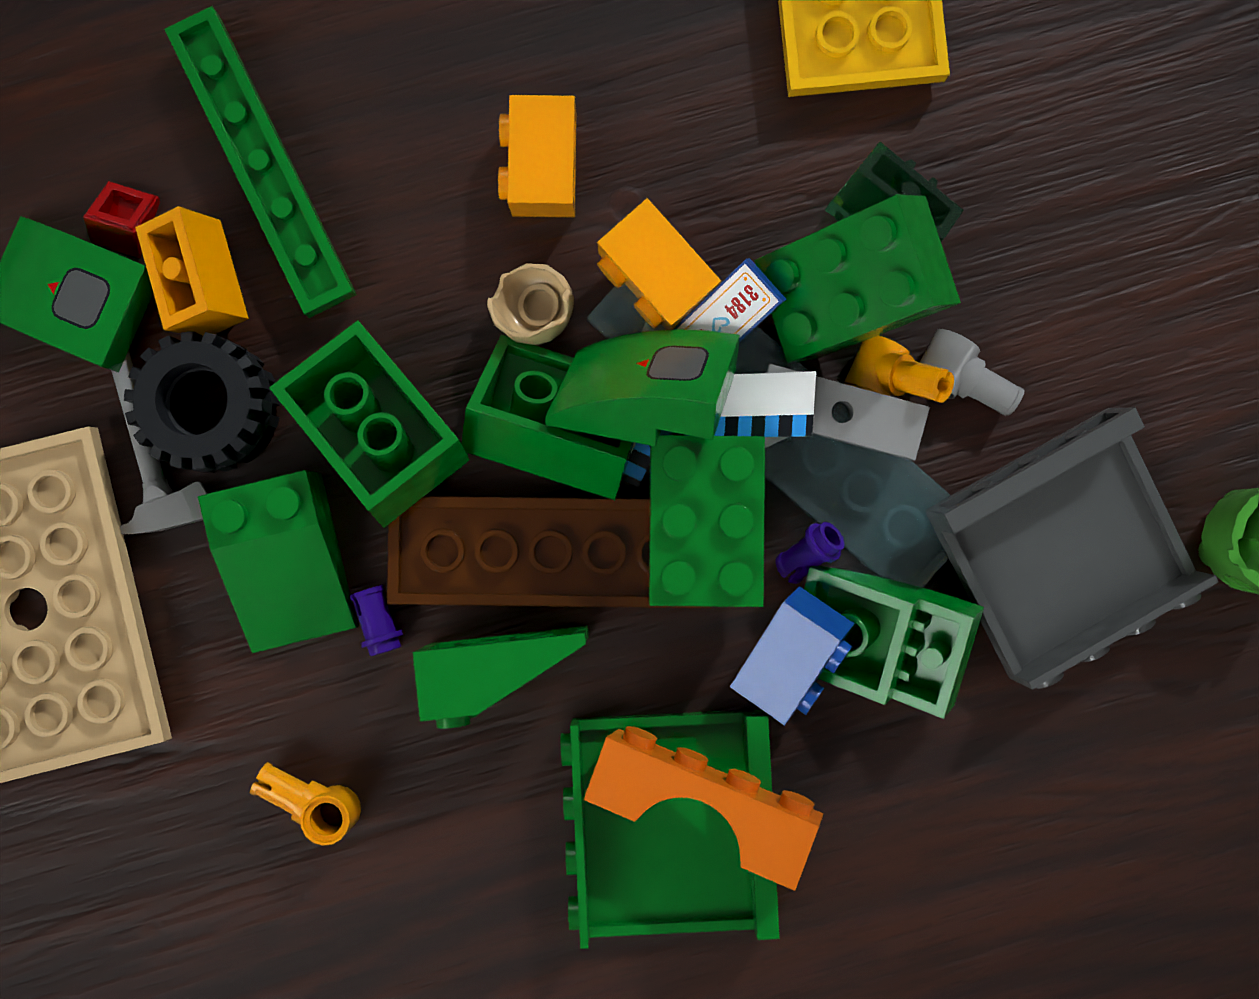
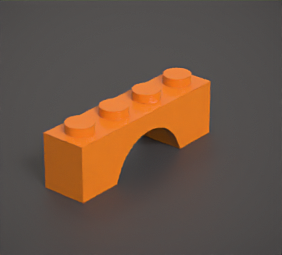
(770, 828)

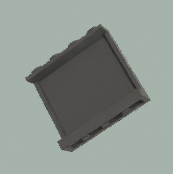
(1068, 549)

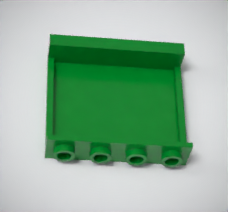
(681, 857)

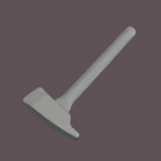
(161, 505)

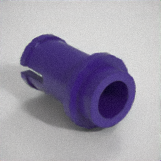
(820, 545)
(376, 621)

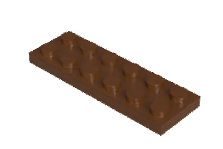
(521, 552)

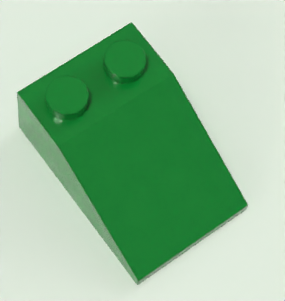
(279, 559)
(470, 675)

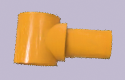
(890, 370)
(305, 802)

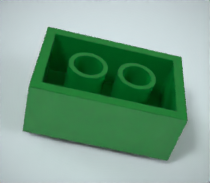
(859, 278)
(370, 423)
(707, 521)

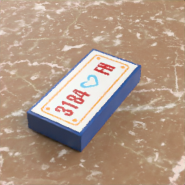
(736, 303)

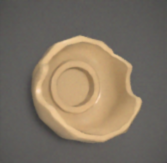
(532, 304)

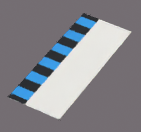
(768, 406)

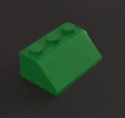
(509, 424)

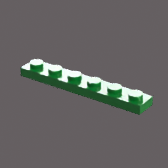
(260, 162)

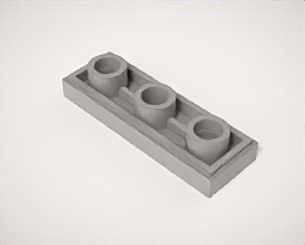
(872, 421)

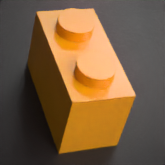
(540, 156)
(655, 266)
(191, 272)

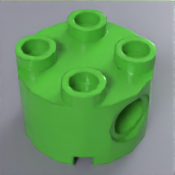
(1232, 540)

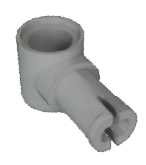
(971, 377)

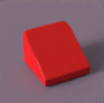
(116, 214)

